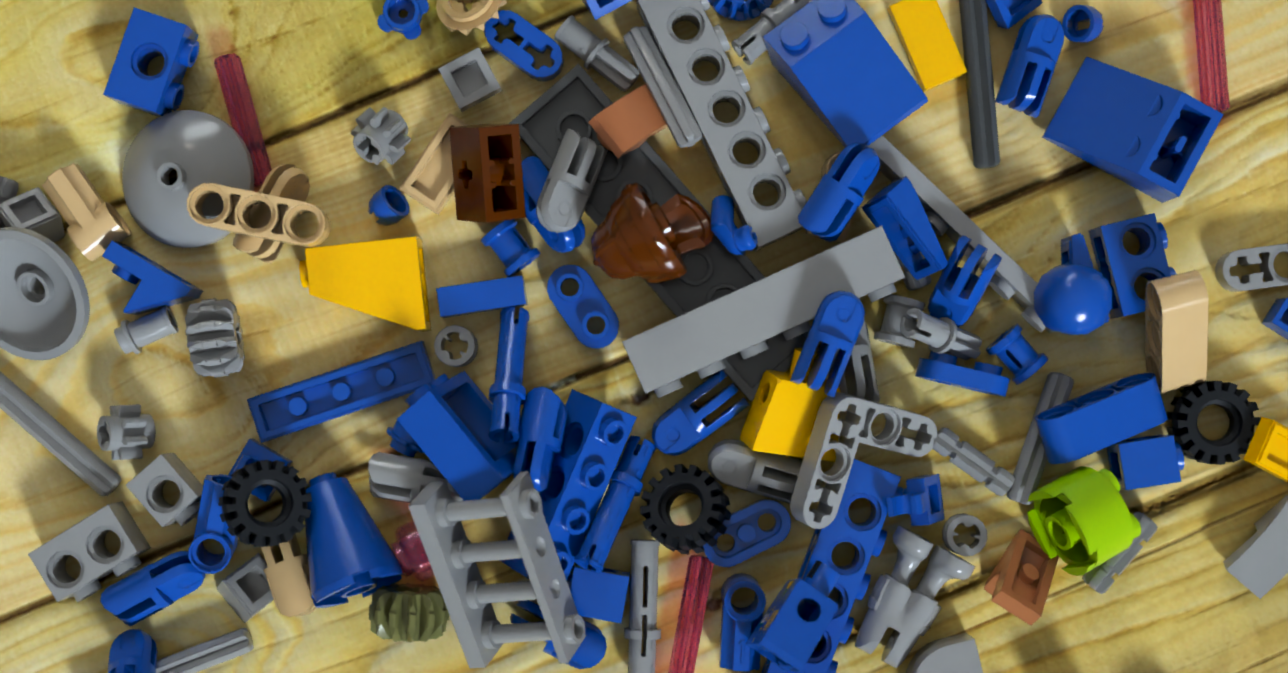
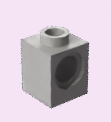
(149, 486)

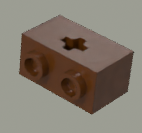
(487, 172)

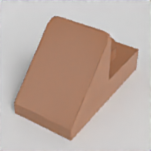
(1022, 578)

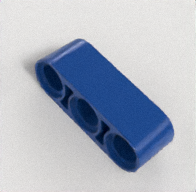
(1101, 418)

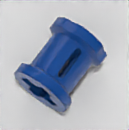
(510, 247)
(1017, 354)

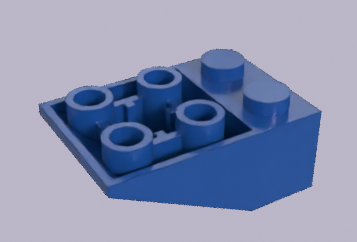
(1133, 128)

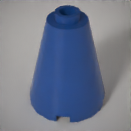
(344, 545)

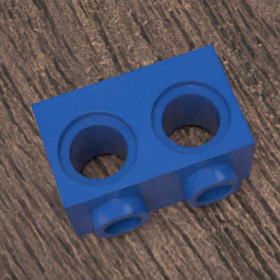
(1124, 268)

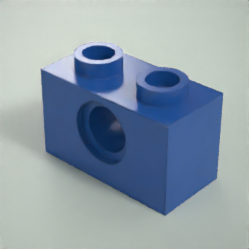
(143, 40)

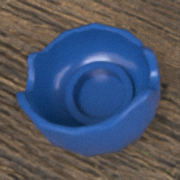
(1073, 299)

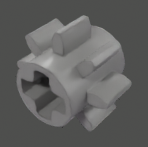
(380, 136)
(126, 432)

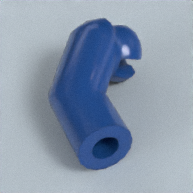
(724, 228)

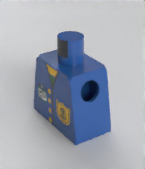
(782, 633)

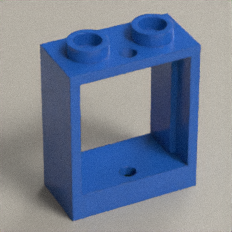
(452, 428)

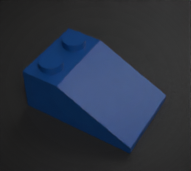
(844, 70)

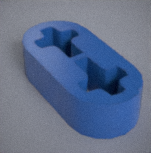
(530, 37)

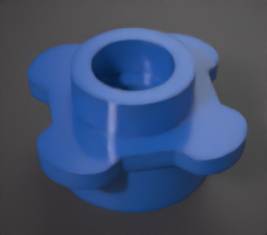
(410, 24)

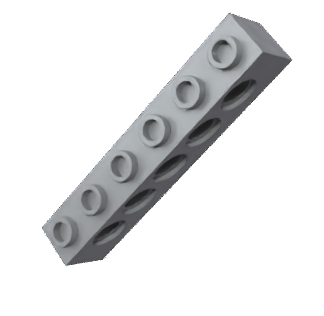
(720, 138)

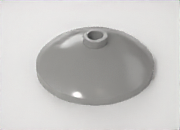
(201, 152)
(40, 296)

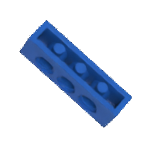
(580, 474)

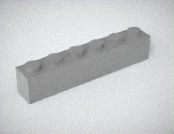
(760, 311)

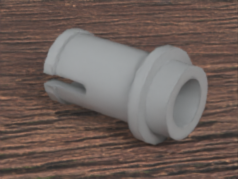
(145, 330)

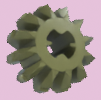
(408, 612)

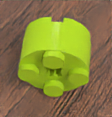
(1082, 519)

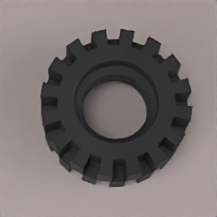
(1240, 422)
(667, 490)
(236, 503)

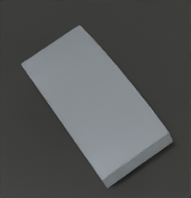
(1264, 556)

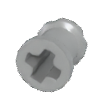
(895, 310)

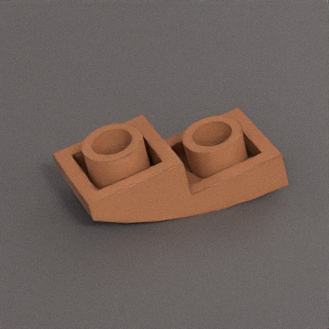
(628, 122)

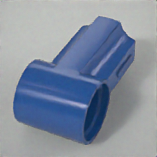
(211, 527)
(739, 624)

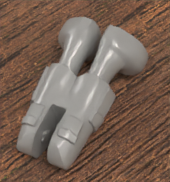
(907, 609)

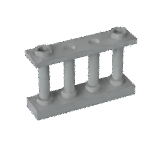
(460, 582)

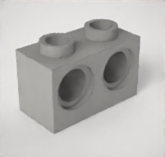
(87, 545)

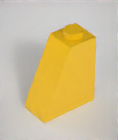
(372, 278)

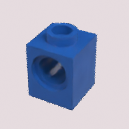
(1146, 461)
(601, 594)

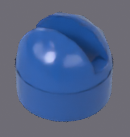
(1079, 14)
(388, 205)

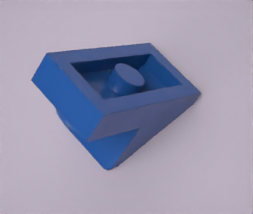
(157, 283)

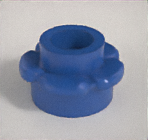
(402, 441)

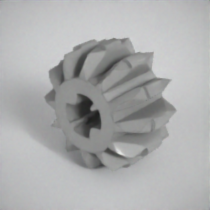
(214, 338)

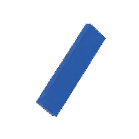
(341, 391)

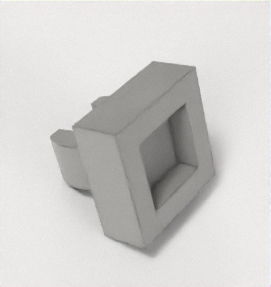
(470, 79)

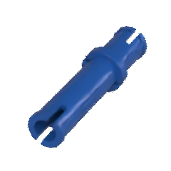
(507, 391)
(621, 490)

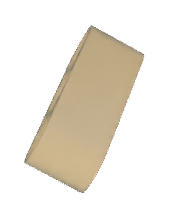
(236, 211)
(1177, 330)

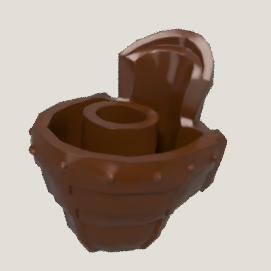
(649, 237)

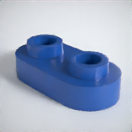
(583, 306)
(983, 378)
(747, 535)

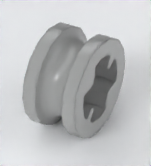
(464, 335)
(967, 521)

